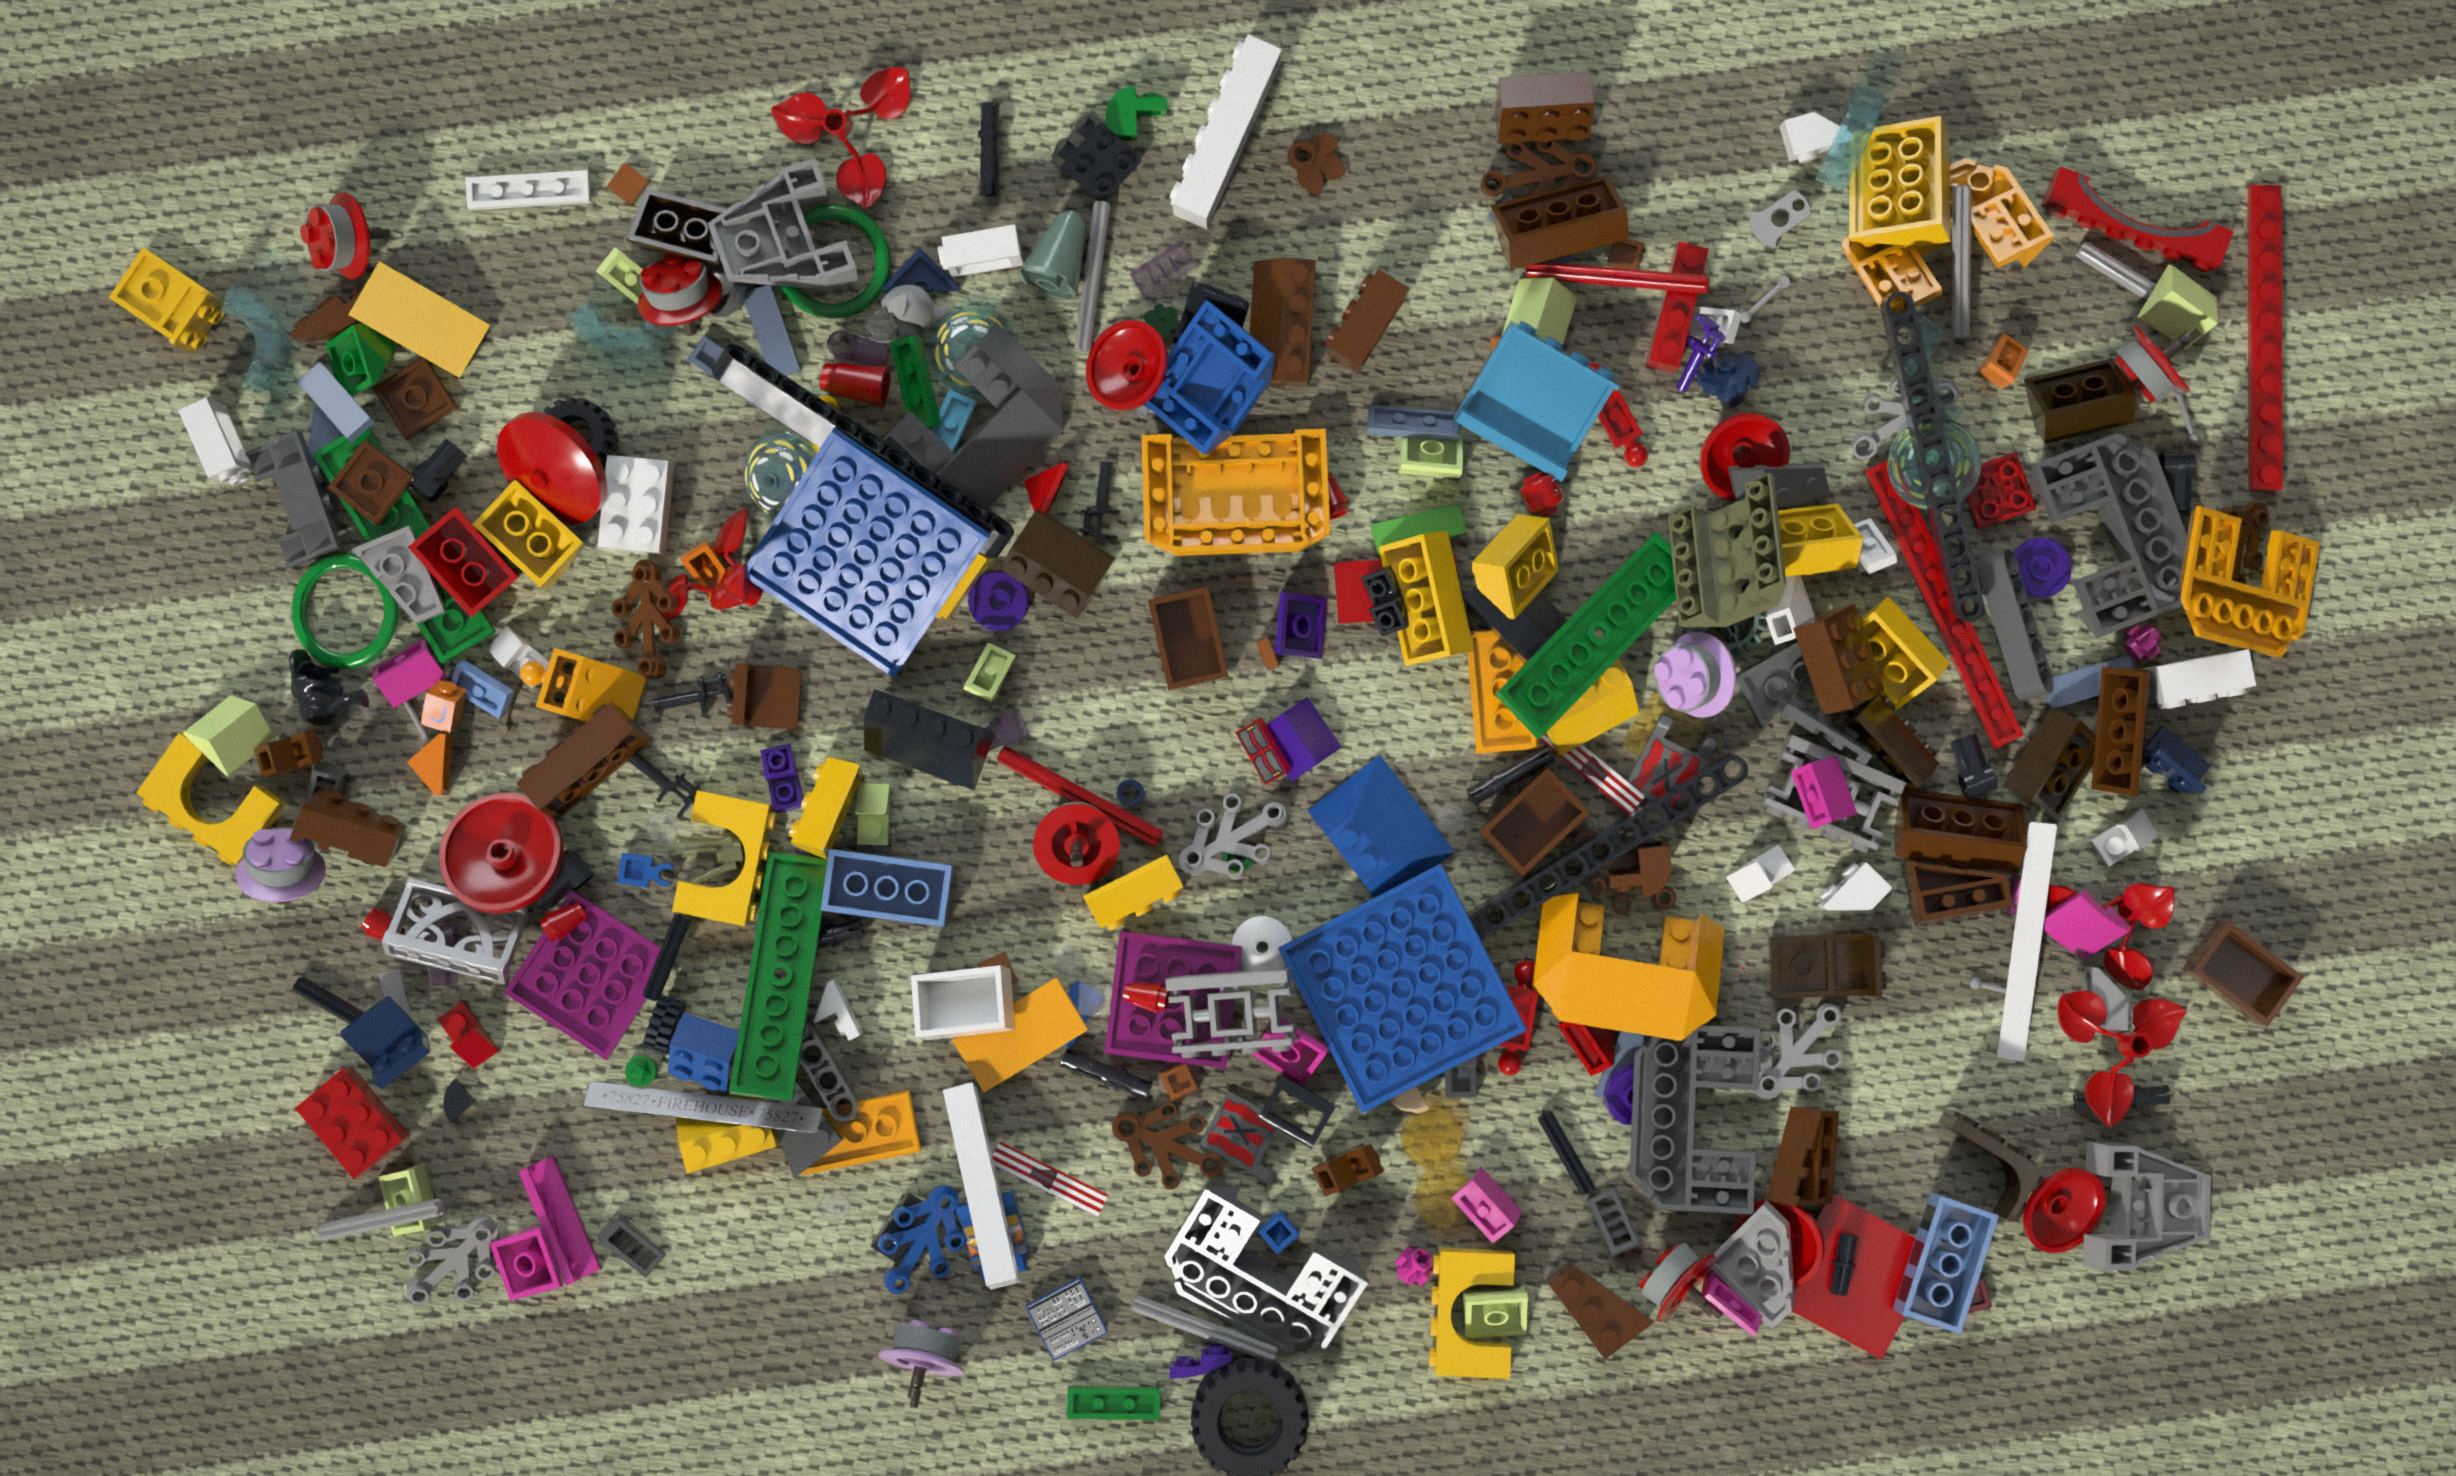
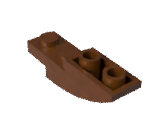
(327, 321)

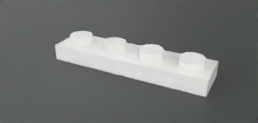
(528, 190)

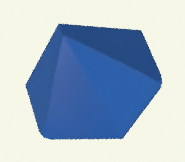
(1278, 1231)

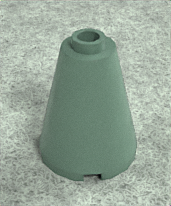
(1057, 258)

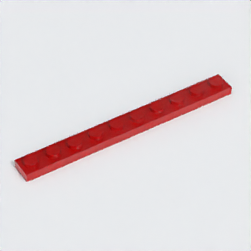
(2265, 338)
(1956, 634)

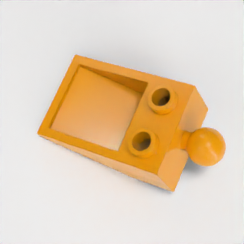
(586, 688)

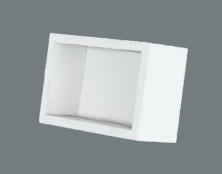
(636, 505)
(2201, 679)
(963, 1002)

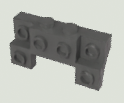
(303, 497)

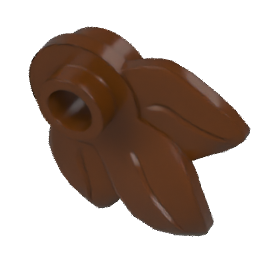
(1321, 162)

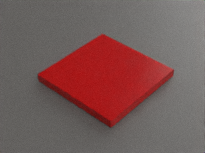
(1881, 1257)

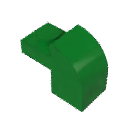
(1125, 108)

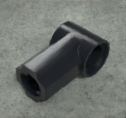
(2179, 471)
(434, 473)
(1975, 774)
(571, 876)

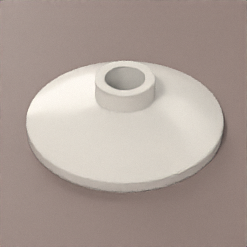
(1256, 930)

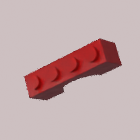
(1676, 311)

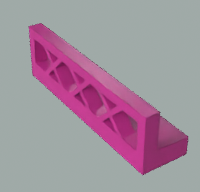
(560, 1220)

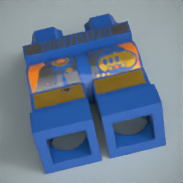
(1015, 1227)

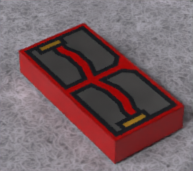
(1263, 751)

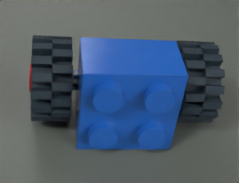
(695, 1046)

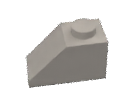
(2117, 1004)

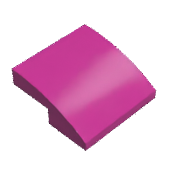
(2084, 925)
(1730, 1303)

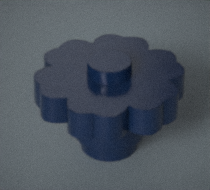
(1728, 377)

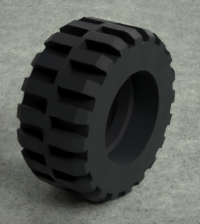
(1249, 1376)

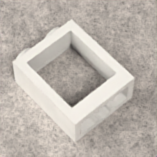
(981, 251)
(216, 441)

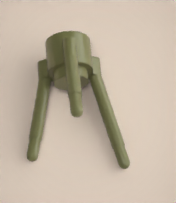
(726, 850)

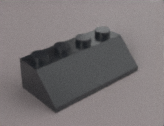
(1525, 632)
(925, 739)

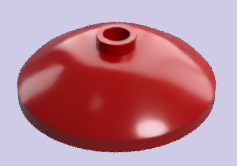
(1118, 356)
(1761, 443)
(2064, 1210)
(1806, 1239)

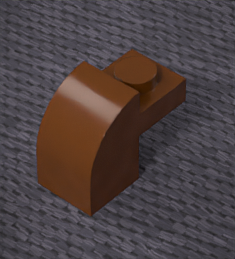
(289, 754)
(1651, 873)
(1347, 1168)

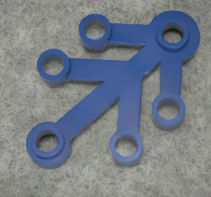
(923, 1235)

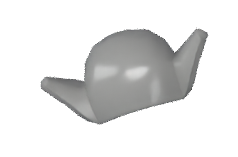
(912, 305)

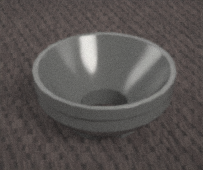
(733, 294)

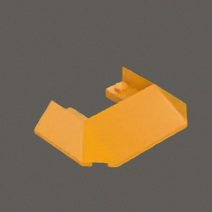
(1999, 219)
(2236, 612)
(1621, 993)

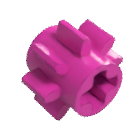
(2142, 642)
(1414, 1266)

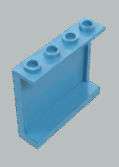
(1535, 399)

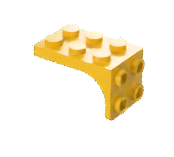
(168, 301)

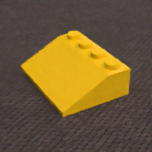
(1902, 186)

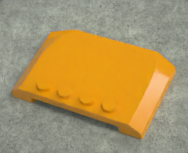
(1239, 497)

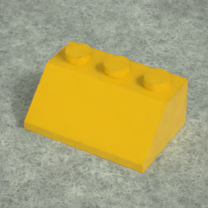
(529, 535)
(1818, 540)
(1517, 564)
(1901, 653)
(1599, 709)
(826, 806)
(1134, 892)
(714, 1142)

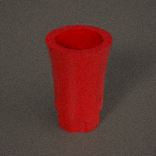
(857, 382)

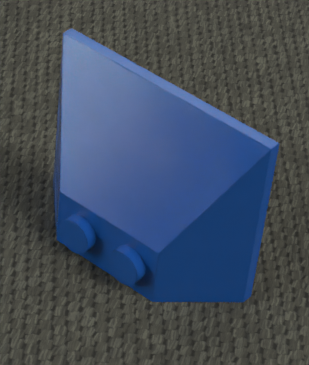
(1212, 379)
(1380, 828)

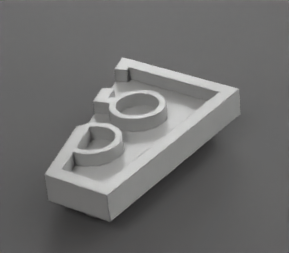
(403, 574)

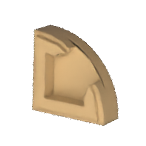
(1410, 1101)

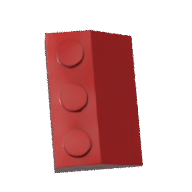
(464, 561)

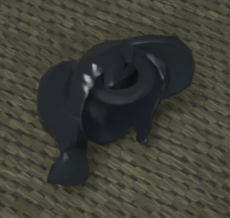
(318, 693)

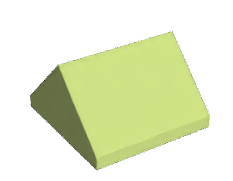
(1544, 306)
(2179, 306)
(1431, 457)
(230, 733)
(408, 1188)
(1495, 1312)

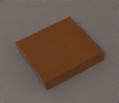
(415, 398)
(371, 482)

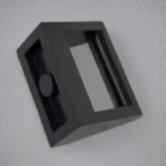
(1305, 1096)

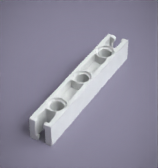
(981, 1186)

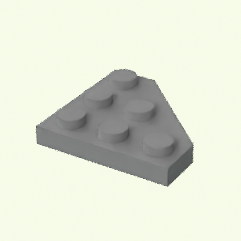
(1760, 1264)

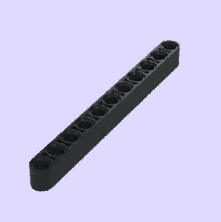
(816, 419)
(1921, 445)
(1616, 847)

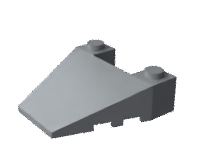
(769, 240)
(2152, 1206)

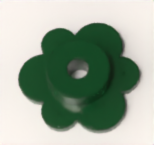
(1168, 314)

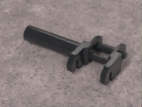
(1101, 503)
(695, 696)
(665, 782)

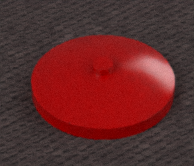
(553, 466)
(500, 853)

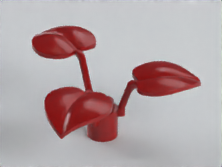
(805, 115)
(734, 586)
(2141, 902)
(2156, 1025)

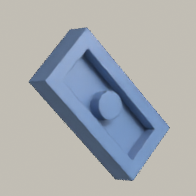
(483, 689)

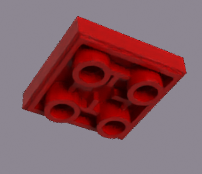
(2000, 492)

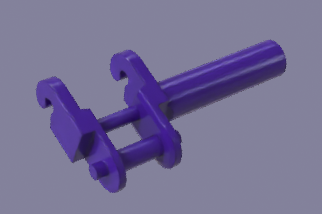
(1700, 349)

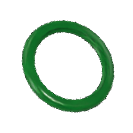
(881, 272)
(300, 623)

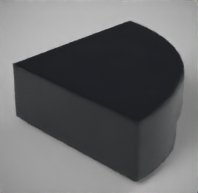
(456, 1100)

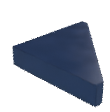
(922, 272)

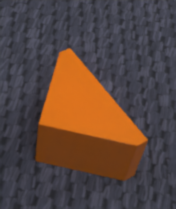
(2003, 362)
(704, 565)
(434, 763)

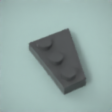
(1793, 482)
(1771, 677)
(1838, 736)
(806, 1148)

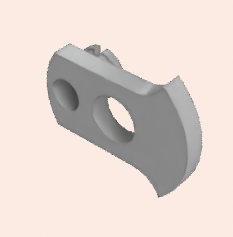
(1762, 223)

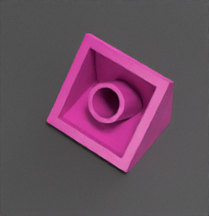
(1300, 1060)
(526, 1263)

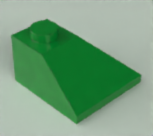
(359, 357)

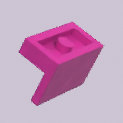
(408, 673)
(1823, 792)
(1487, 1205)

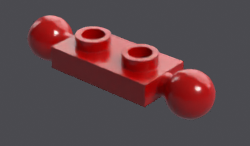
(1622, 428)
(1525, 1002)

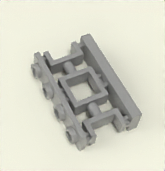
(1849, 768)
(1230, 988)

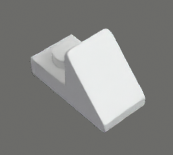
(1726, 319)
(1875, 549)
(514, 652)
(2124, 837)
(1760, 873)
(836, 1002)

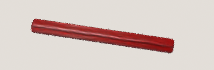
(1619, 277)
(1076, 793)

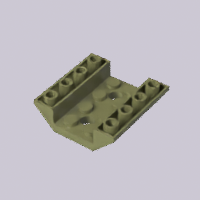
(1714, 565)

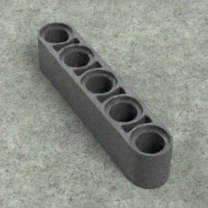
(2015, 624)
(827, 1064)

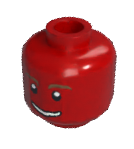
(1541, 494)

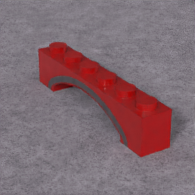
(2073, 197)

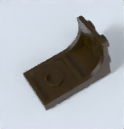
(1826, 965)
(2020, 1173)

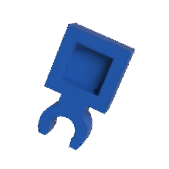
(639, 871)

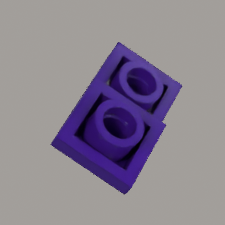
(782, 778)
(1211, 1359)

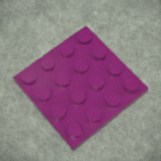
(1153, 959)
(588, 979)

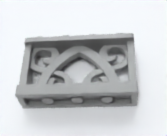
(456, 959)

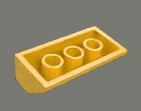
(1431, 597)

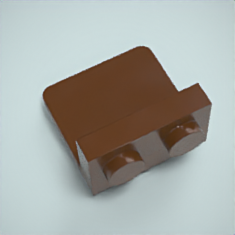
(765, 696)

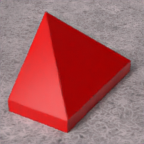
(1045, 487)
(1591, 1044)

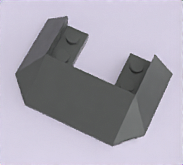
(1011, 439)
(2139, 520)
(1664, 1116)
(1252, 1293)

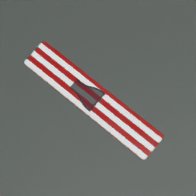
(1600, 775)
(1049, 1179)

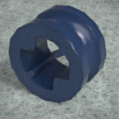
(1123, 799)

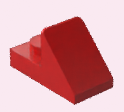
(468, 1035)

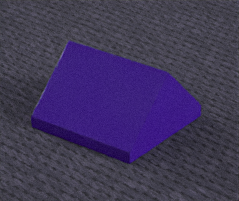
(1300, 625)
(1303, 737)

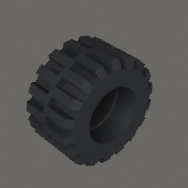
(601, 425)

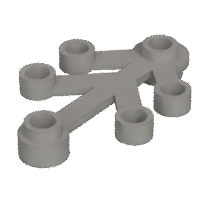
(1898, 421)
(1228, 840)
(1793, 1055)
(453, 1256)

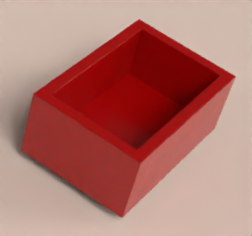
(352, 1122)

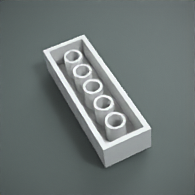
(1228, 129)

